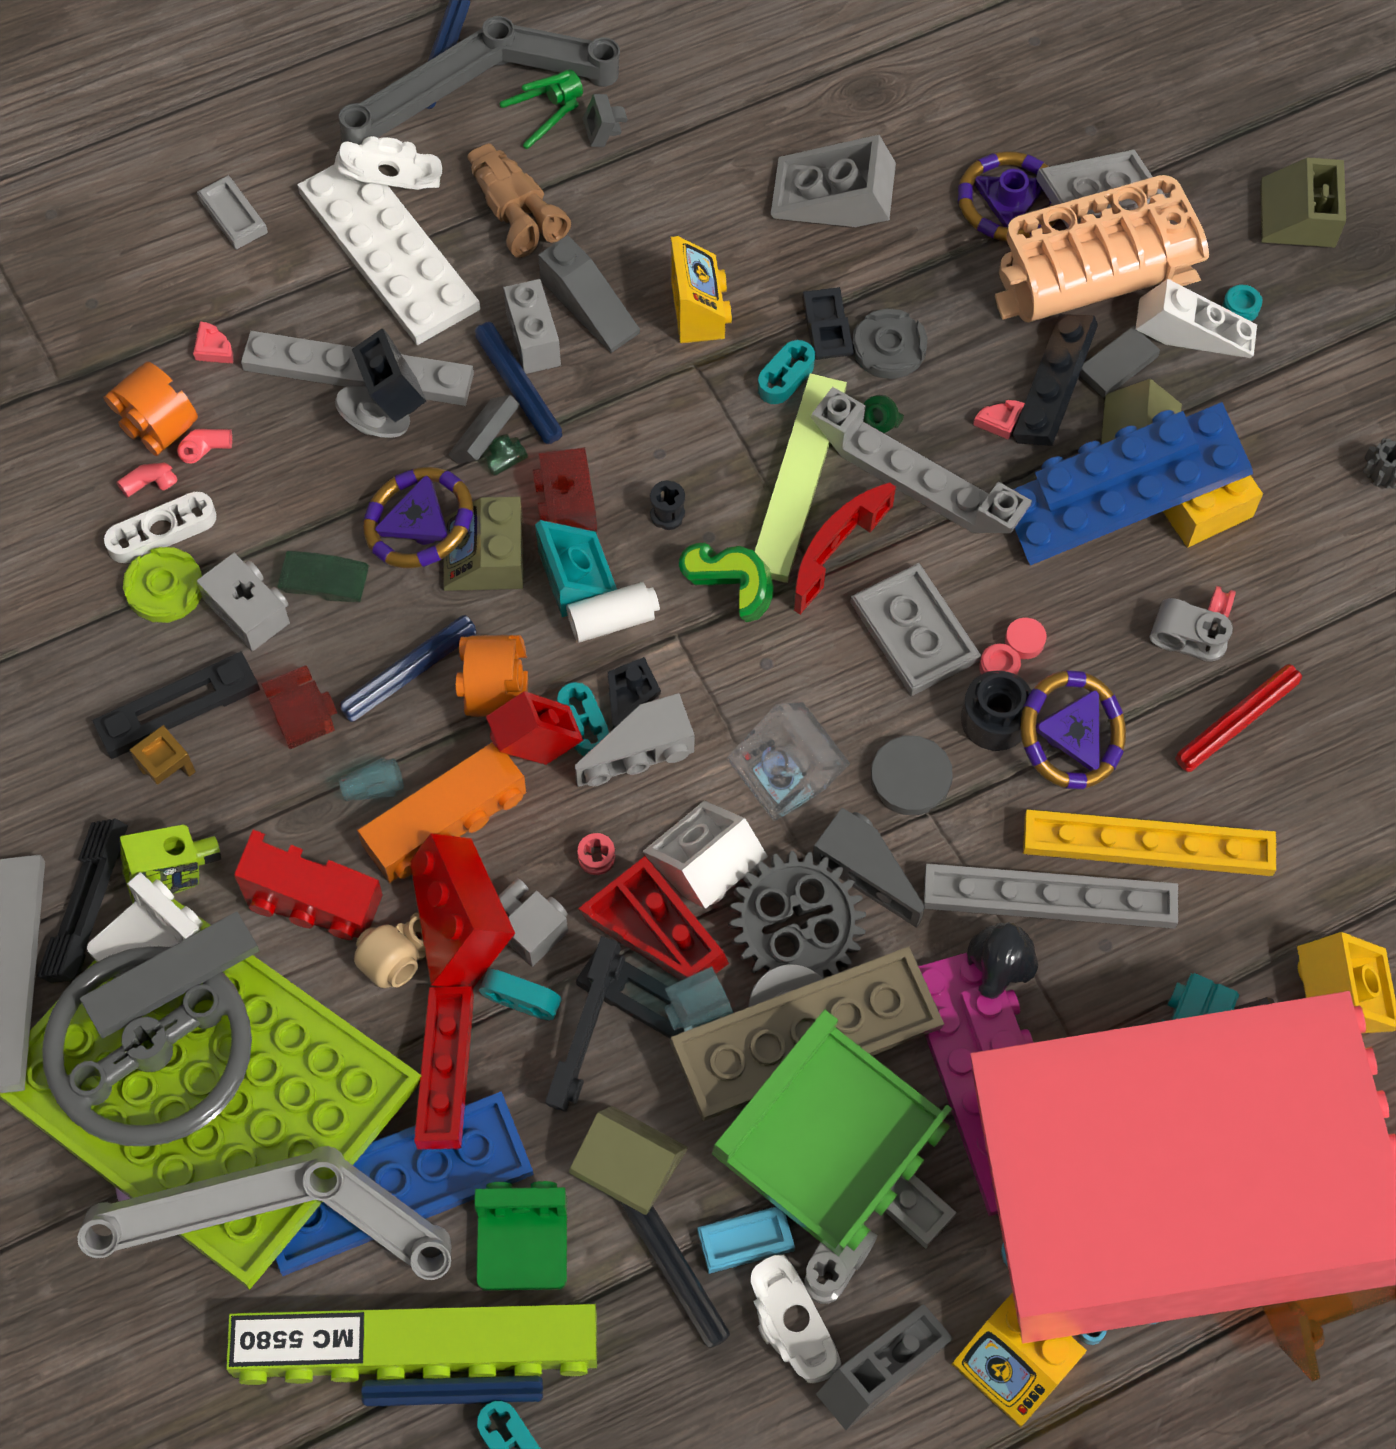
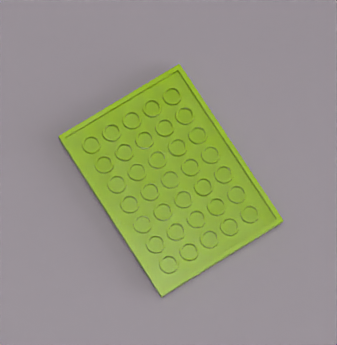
(304, 1089)

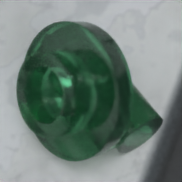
(504, 453)

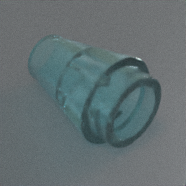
(372, 781)

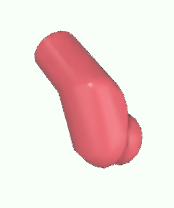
(201, 441)
(145, 474)

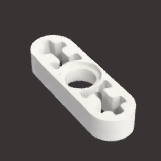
(130, 527)

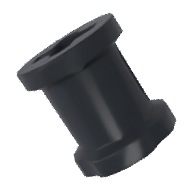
(664, 507)

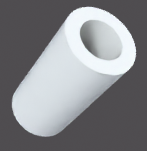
(612, 611)

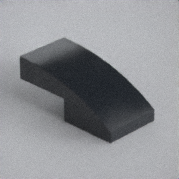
(827, 323)

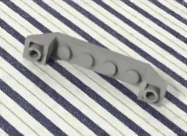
(913, 474)

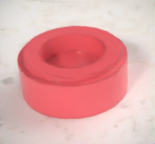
(1026, 637)
(1000, 658)

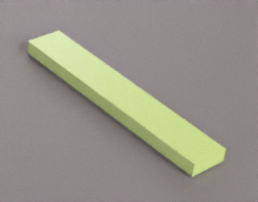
(795, 483)

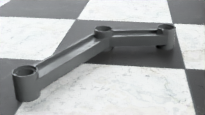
(492, 45)

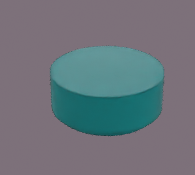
(1243, 301)

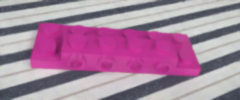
(970, 1026)

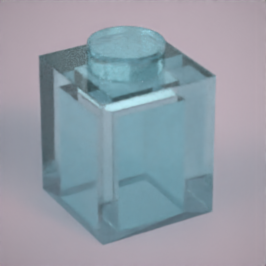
(697, 1001)

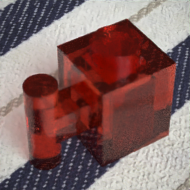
(302, 709)

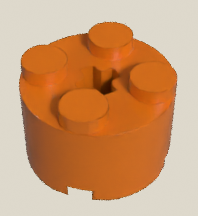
(151, 408)
(490, 672)

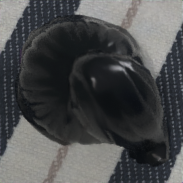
(1003, 956)

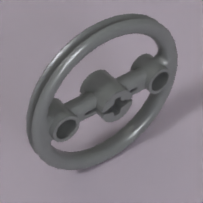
(134, 1056)

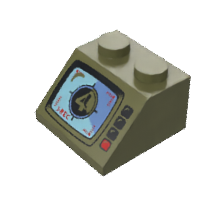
(491, 550)

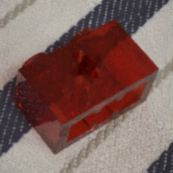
(566, 474)

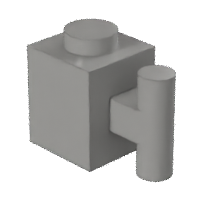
(536, 922)

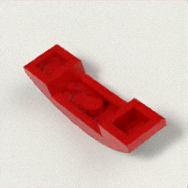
(862, 510)

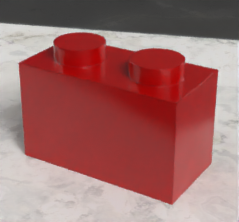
(534, 728)

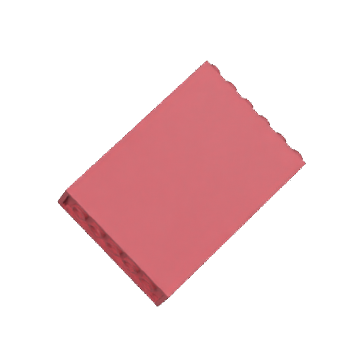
(1190, 1166)

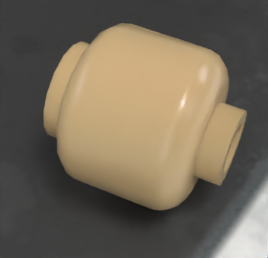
(386, 956)

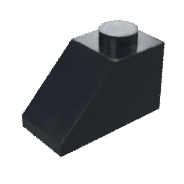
(388, 376)

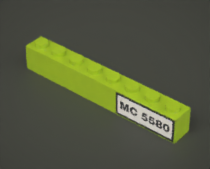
(412, 1342)

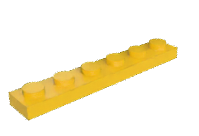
(1149, 842)

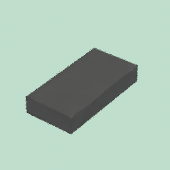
(1119, 361)
(484, 429)

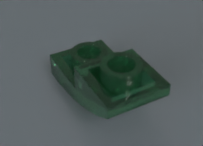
(323, 575)

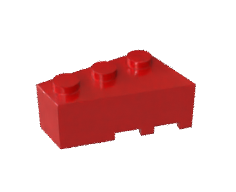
(306, 890)
(458, 911)
(654, 922)

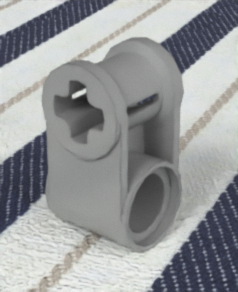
(1187, 628)
(840, 1266)

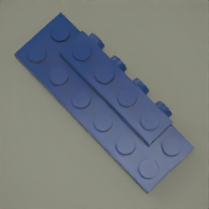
(1129, 479)

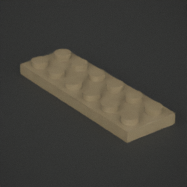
(874, 1006)

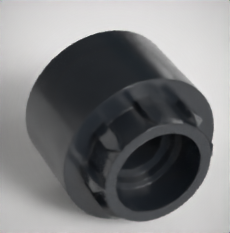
(991, 728)

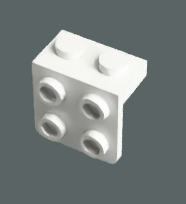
(147, 922)

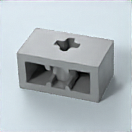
(532, 326)
(244, 601)

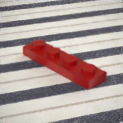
(444, 1068)

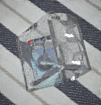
(787, 759)

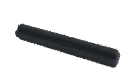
(679, 1276)

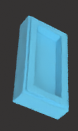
(745, 1239)

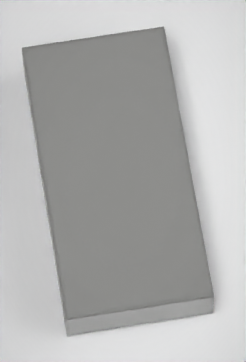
(232, 212)

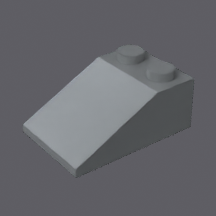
(836, 184)

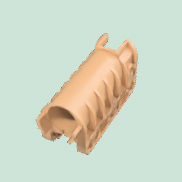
(1102, 254)

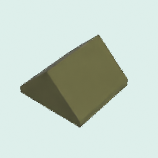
(1135, 407)
(627, 1159)

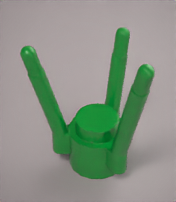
(560, 89)

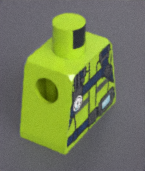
(167, 856)

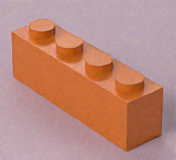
(446, 806)

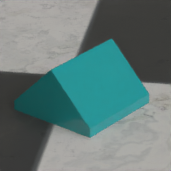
(572, 563)

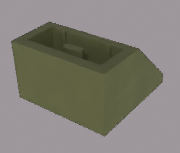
(1304, 203)

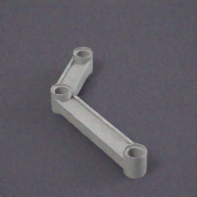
(265, 1190)

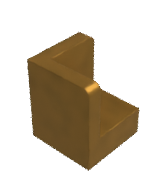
(161, 756)

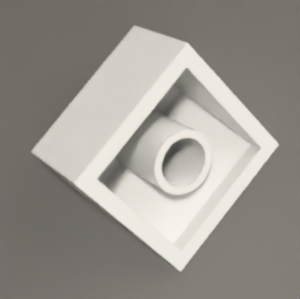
(706, 853)

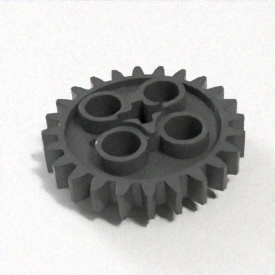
(783, 885)

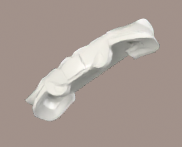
(413, 169)
(777, 1289)

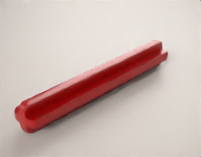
(1238, 718)

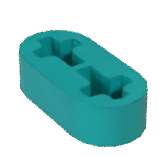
(780, 367)
(591, 714)
(520, 994)
(515, 1426)

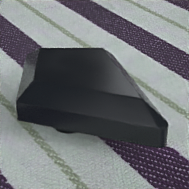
(630, 687)

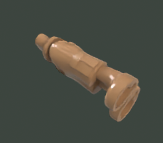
(512, 196)

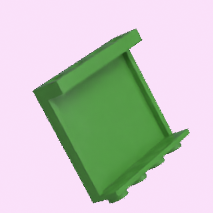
(831, 1136)

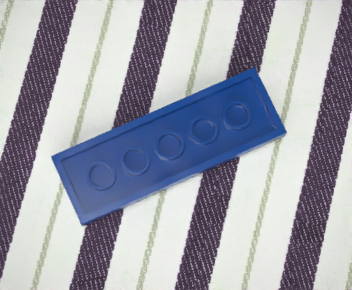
(420, 1178)

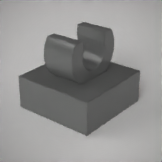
(602, 120)

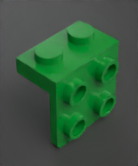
(521, 1236)

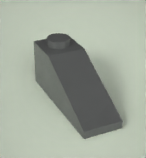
(586, 293)
(866, 859)
(883, 1366)

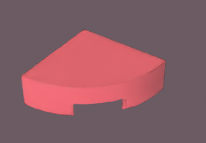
(212, 345)
(1000, 418)

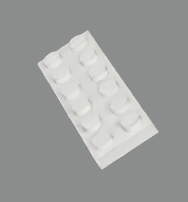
(390, 252)

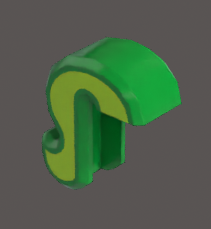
(731, 566)

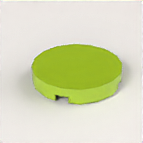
(163, 585)

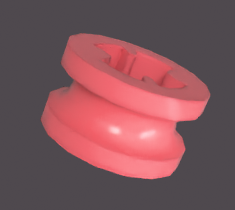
(1221, 601)
(586, 861)

